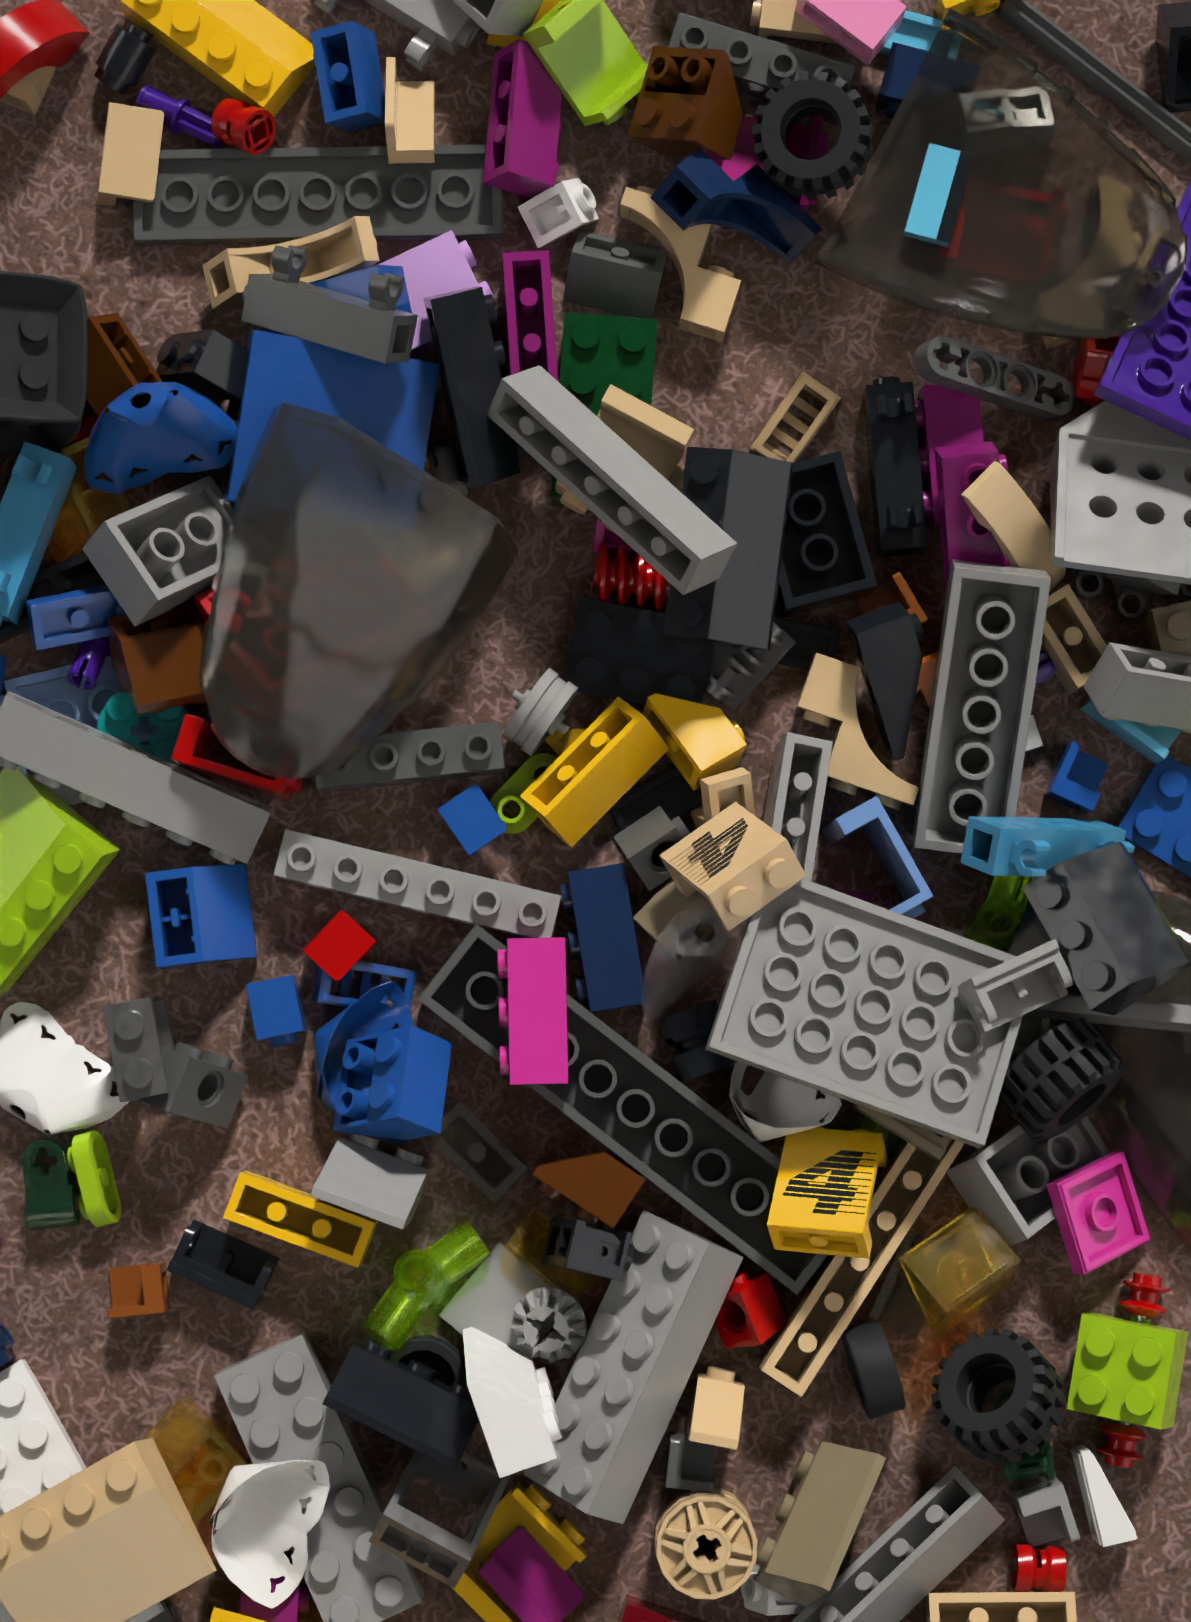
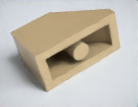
(716, 1408)

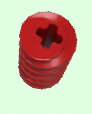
(628, 577)

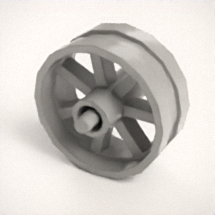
(540, 712)

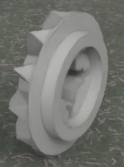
(569, 1322)

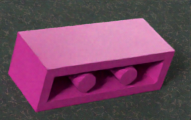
(534, 1011)

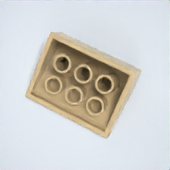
(101, 1543)

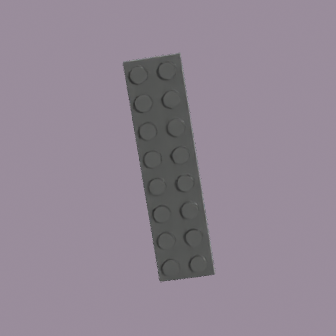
(306, 190)

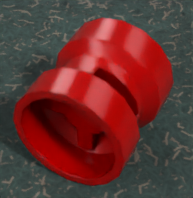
(243, 125)
(1039, 1568)

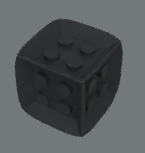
(41, 361)

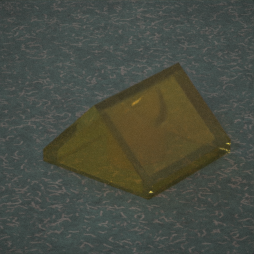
(959, 1270)

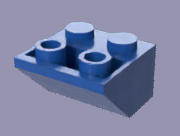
(201, 915)
(393, 1084)

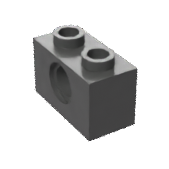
(199, 1086)

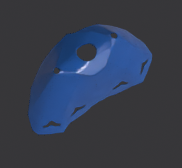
(156, 437)
(355, 1021)

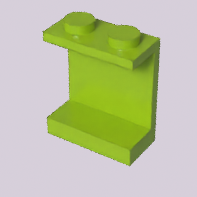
(588, 58)

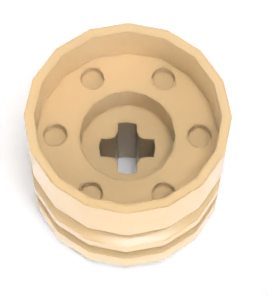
(715, 1516)

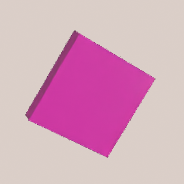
(1098, 1212)

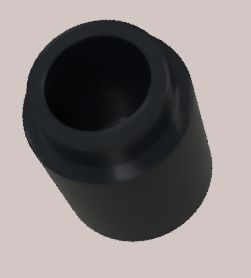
(125, 57)

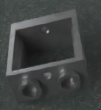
(422, 1541)

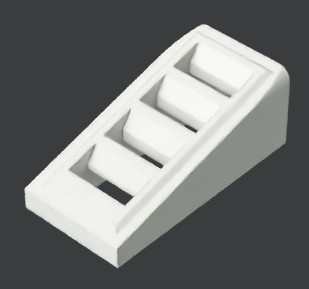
(1104, 1512)

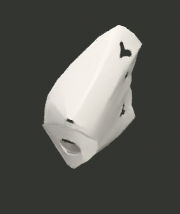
(50, 1075)
(779, 1106)
(264, 1521)

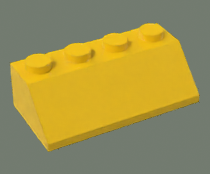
(230, 44)

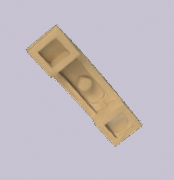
(1013, 520)

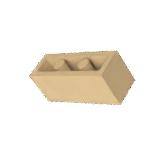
(1001, 1607)

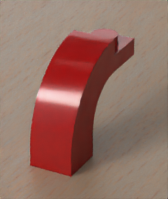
(36, 37)

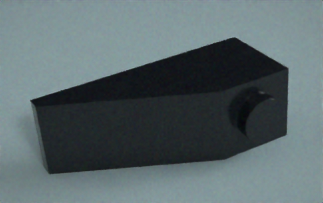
(890, 668)

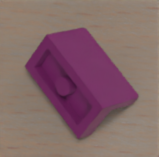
(530, 1579)

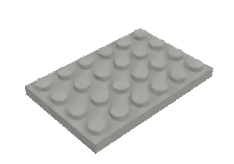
(865, 1010)

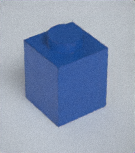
(277, 1010)

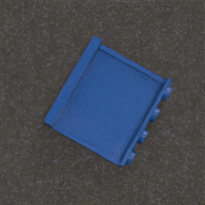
(380, 399)

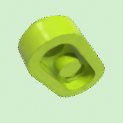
(514, 788)
(92, 1165)

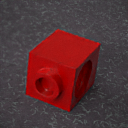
(749, 1311)

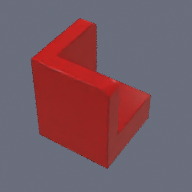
(340, 946)

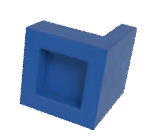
(1076, 779)
(472, 819)

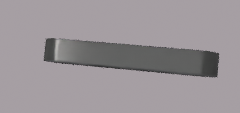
(995, 373)

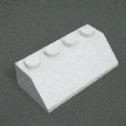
(511, 1403)

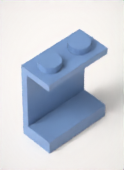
(890, 849)

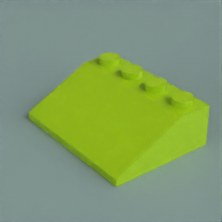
(45, 867)

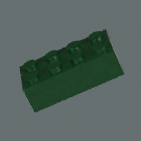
(602, 353)

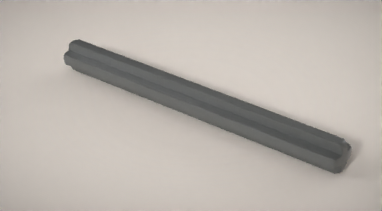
(1099, 75)

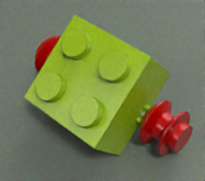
(1128, 1370)

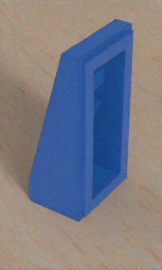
(323, 983)

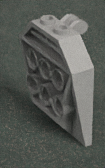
(1121, 497)

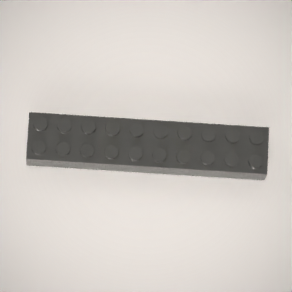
(634, 1111)

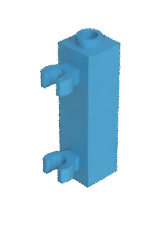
(28, 520)
(1033, 844)

